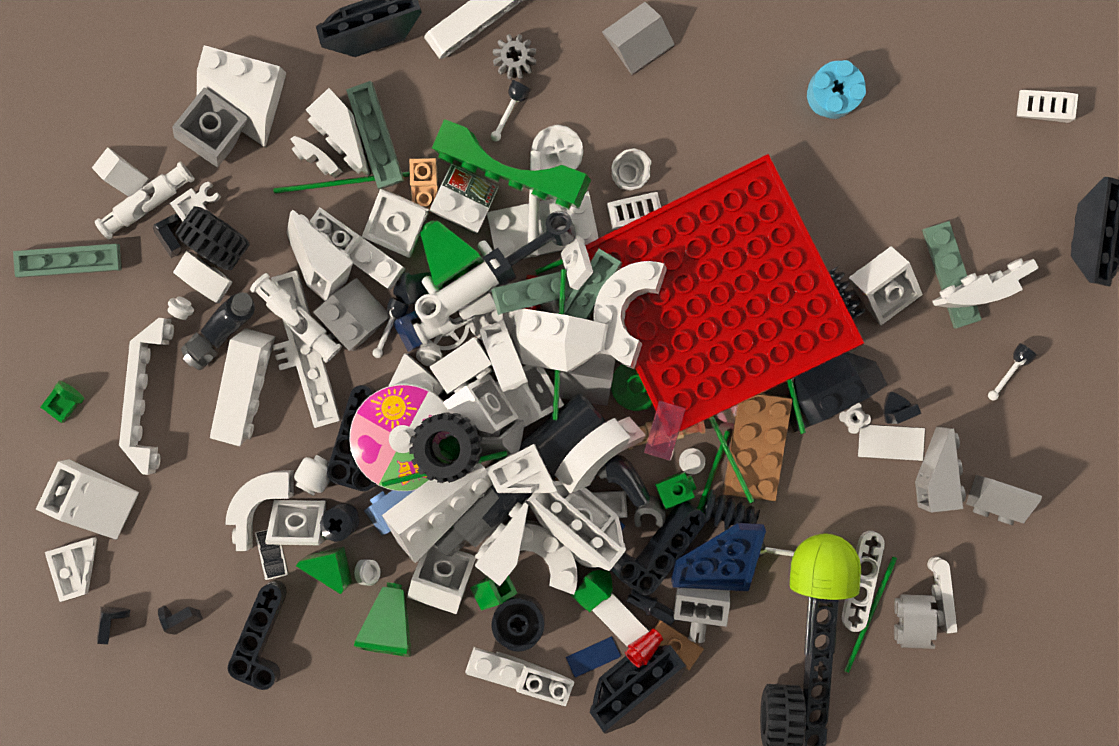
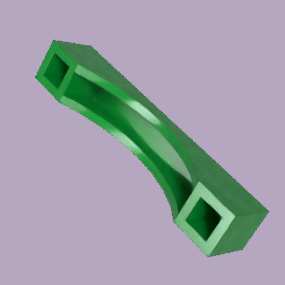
(559, 183)

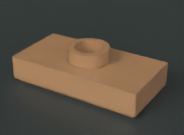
(686, 649)

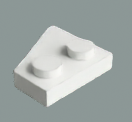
(522, 473)
(72, 568)

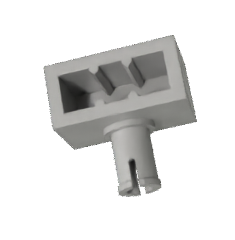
(702, 608)

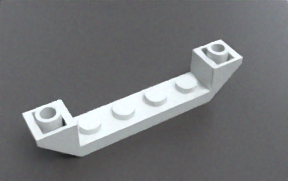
(144, 457)

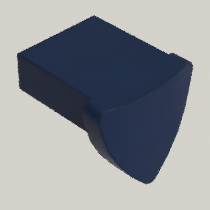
(407, 332)

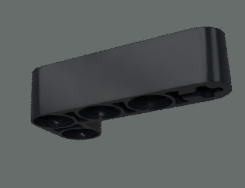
(341, 457)
(684, 524)
(261, 632)

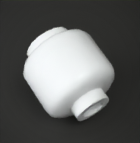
(312, 475)

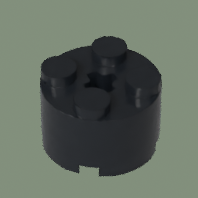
(509, 633)

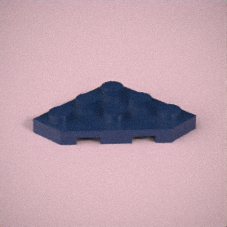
(723, 561)

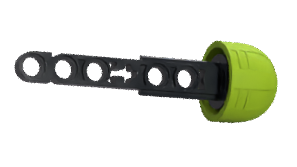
(826, 572)

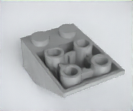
(939, 475)

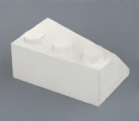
(244, 84)

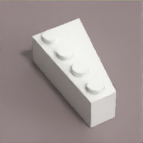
(241, 386)

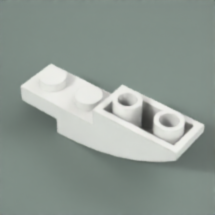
(361, 251)
(984, 288)
(520, 675)

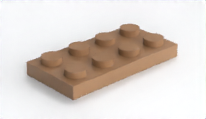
(758, 445)

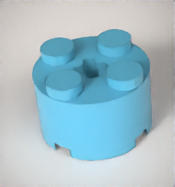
(838, 104)

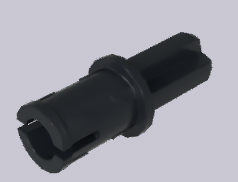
(652, 606)

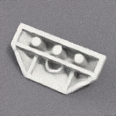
(556, 339)
(581, 524)

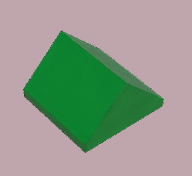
(329, 568)

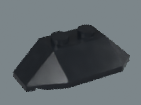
(368, 26)
(1097, 233)
(834, 388)
(631, 691)

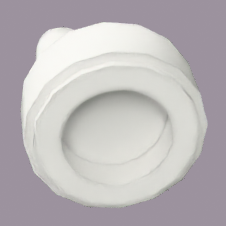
(367, 572)

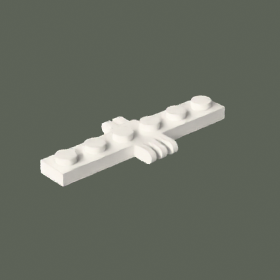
(306, 359)

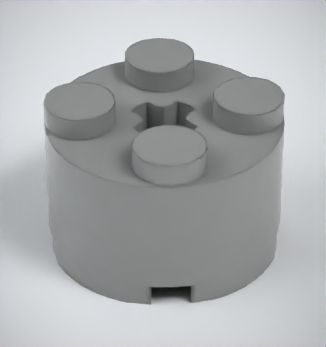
(916, 621)

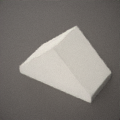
(119, 173)

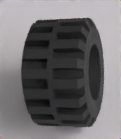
(212, 238)
(423, 447)
(782, 715)

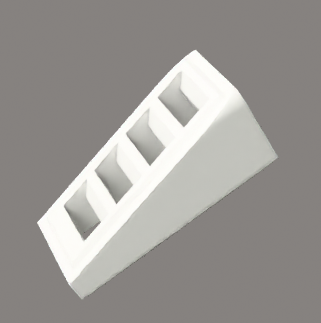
(1059, 97)
(612, 208)

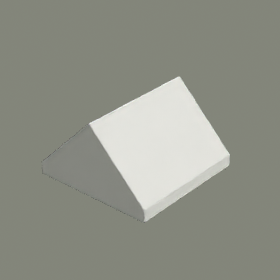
(296, 522)

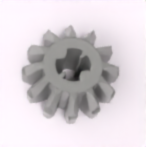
(520, 49)

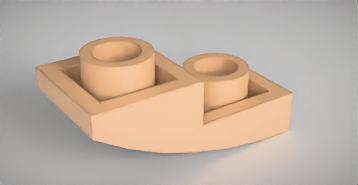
(423, 181)

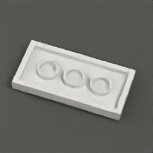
(511, 225)

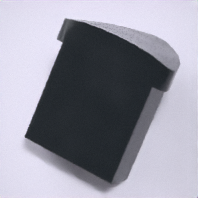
(164, 234)
(410, 287)
(899, 409)
(105, 617)
(180, 621)

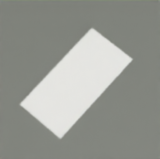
(891, 442)

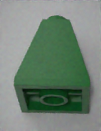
(447, 254)
(387, 624)

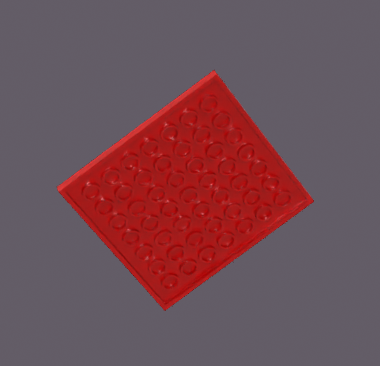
(738, 298)

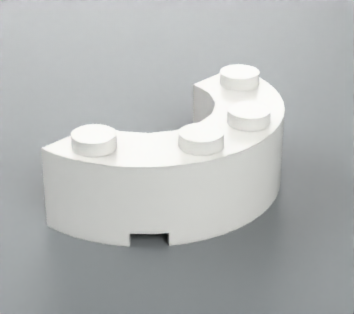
(614, 300)
(558, 557)

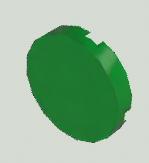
(629, 389)

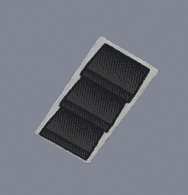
(271, 557)

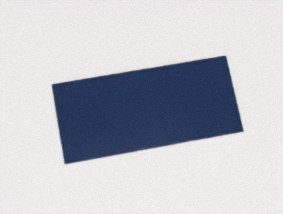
(593, 656)

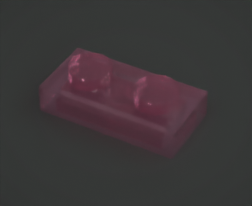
(665, 430)

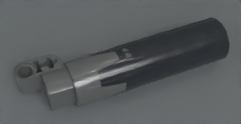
(554, 442)

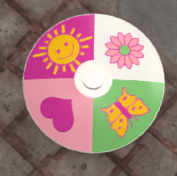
(384, 430)

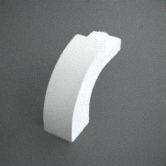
(595, 450)
(244, 503)

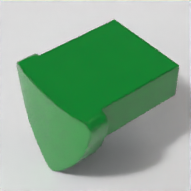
(62, 401)
(594, 589)

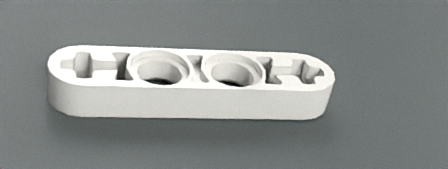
(866, 581)

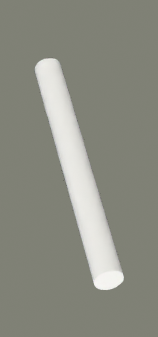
(534, 202)

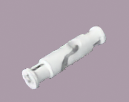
(140, 203)
(481, 305)
(285, 307)

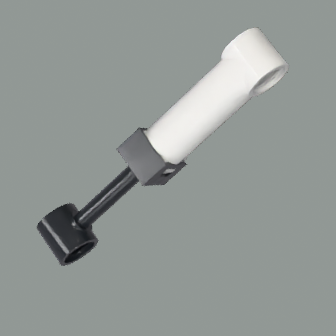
(493, 271)

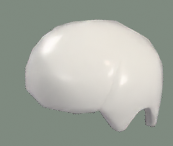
(631, 169)

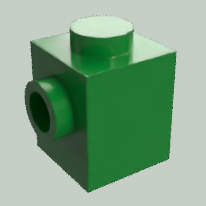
(675, 489)
(491, 594)

